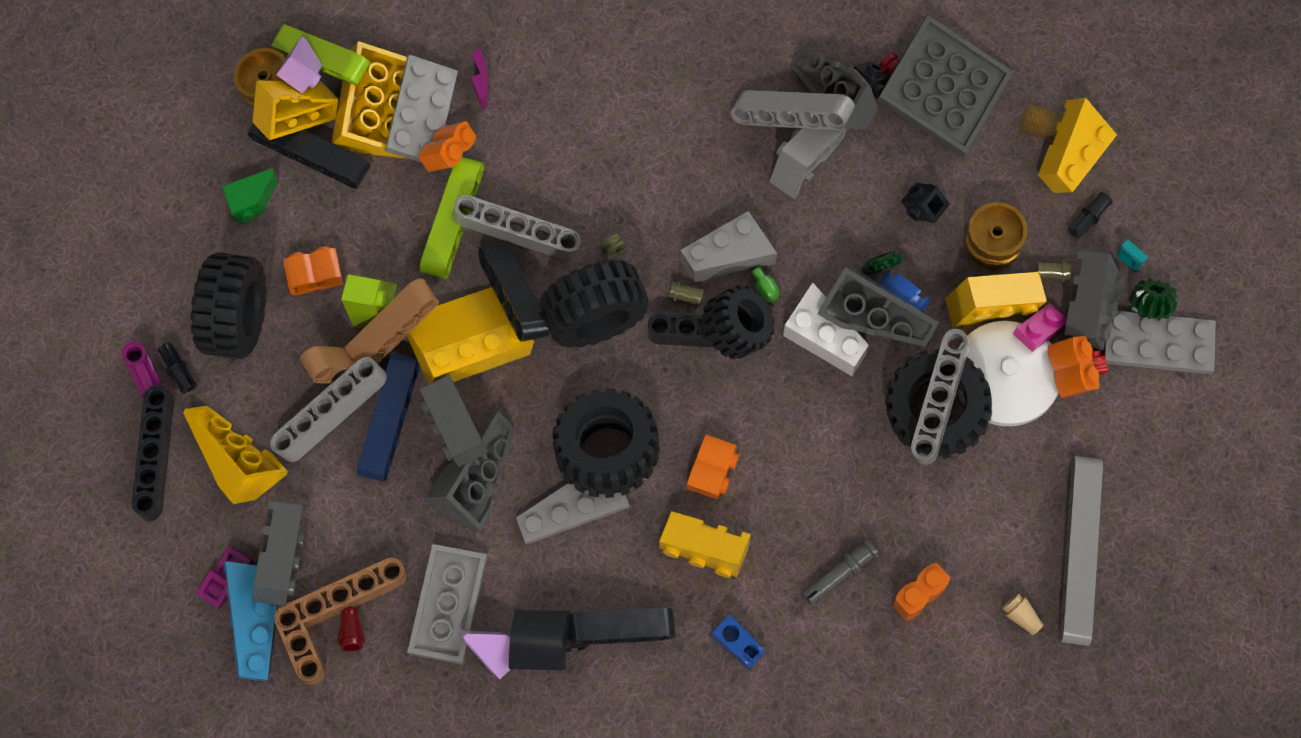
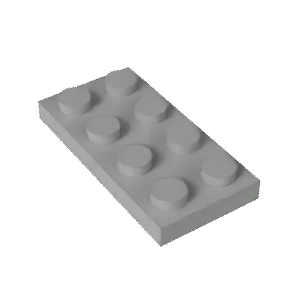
(420, 106)
(1162, 344)
(447, 603)

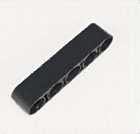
(317, 155)
(513, 292)
(148, 441)

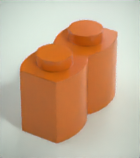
(447, 146)
(313, 270)
(1073, 366)
(712, 467)
(926, 588)

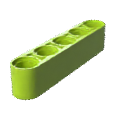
(334, 58)
(445, 232)

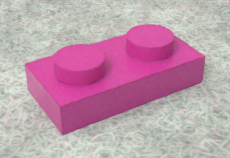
(1040, 327)

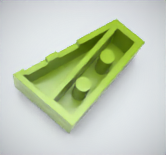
(366, 298)

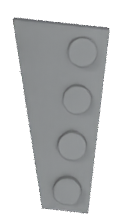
(566, 510)

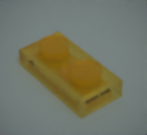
(1041, 122)

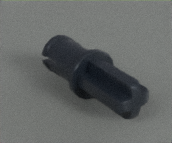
(1090, 214)
(177, 368)

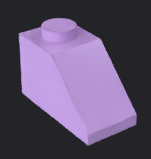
(301, 67)
(490, 648)

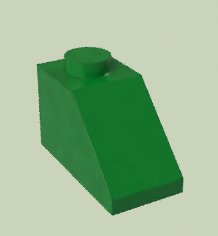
(250, 195)

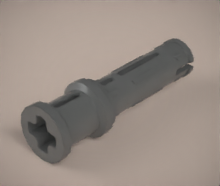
(850, 563)

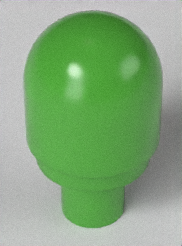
(766, 286)

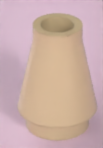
(1021, 612)

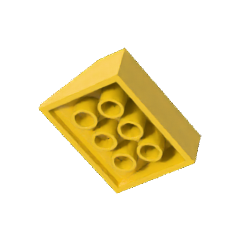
(368, 109)
(466, 338)

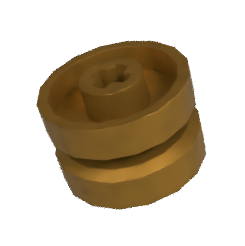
(255, 66)
(995, 235)

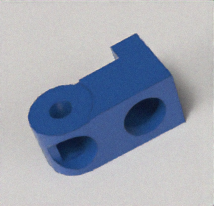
(737, 642)

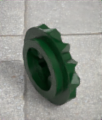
(882, 262)

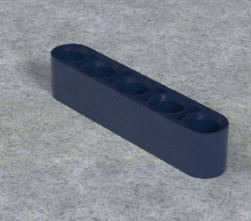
(388, 417)

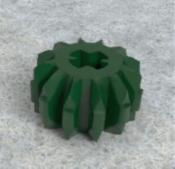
(1154, 299)

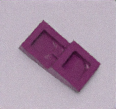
(480, 82)
(215, 583)

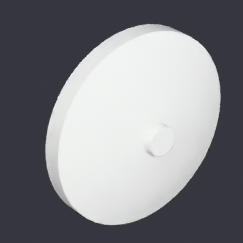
(1018, 378)

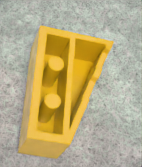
(284, 110)
(1077, 146)
(995, 297)
(704, 544)

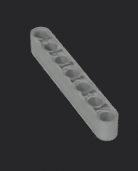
(1081, 551)

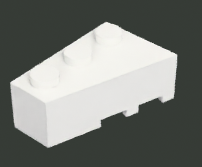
(823, 338)

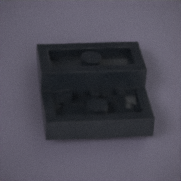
(539, 639)

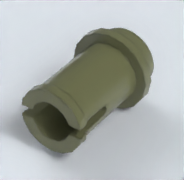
(1054, 271)
(686, 293)

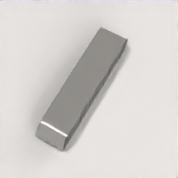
(792, 109)
(529, 225)
(940, 383)
(316, 413)

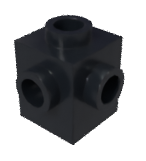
(873, 75)
(925, 202)

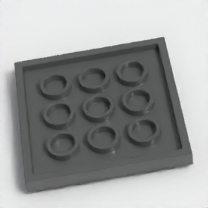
(945, 85)

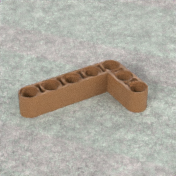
(377, 338)
(331, 608)

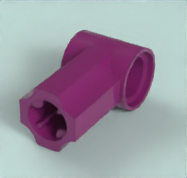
(141, 370)

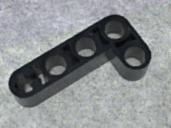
(620, 627)

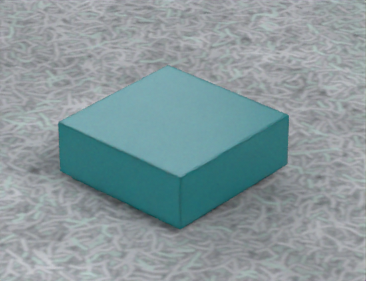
(1131, 256)

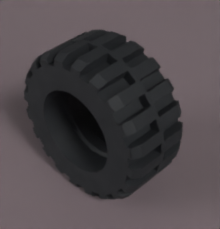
(594, 303)
(228, 305)
(599, 412)
(956, 436)

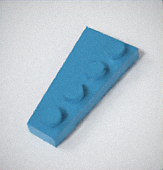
(250, 622)

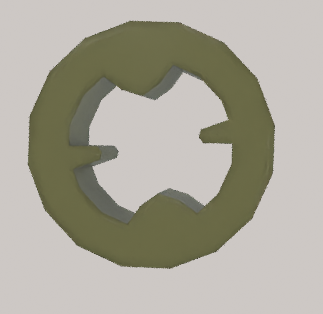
(613, 246)

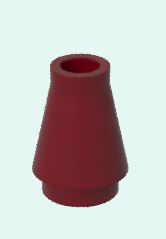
(350, 631)

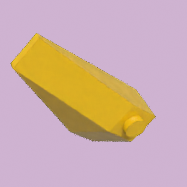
(236, 465)

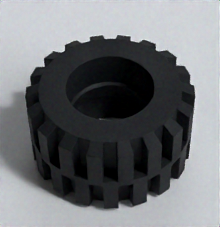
(738, 322)

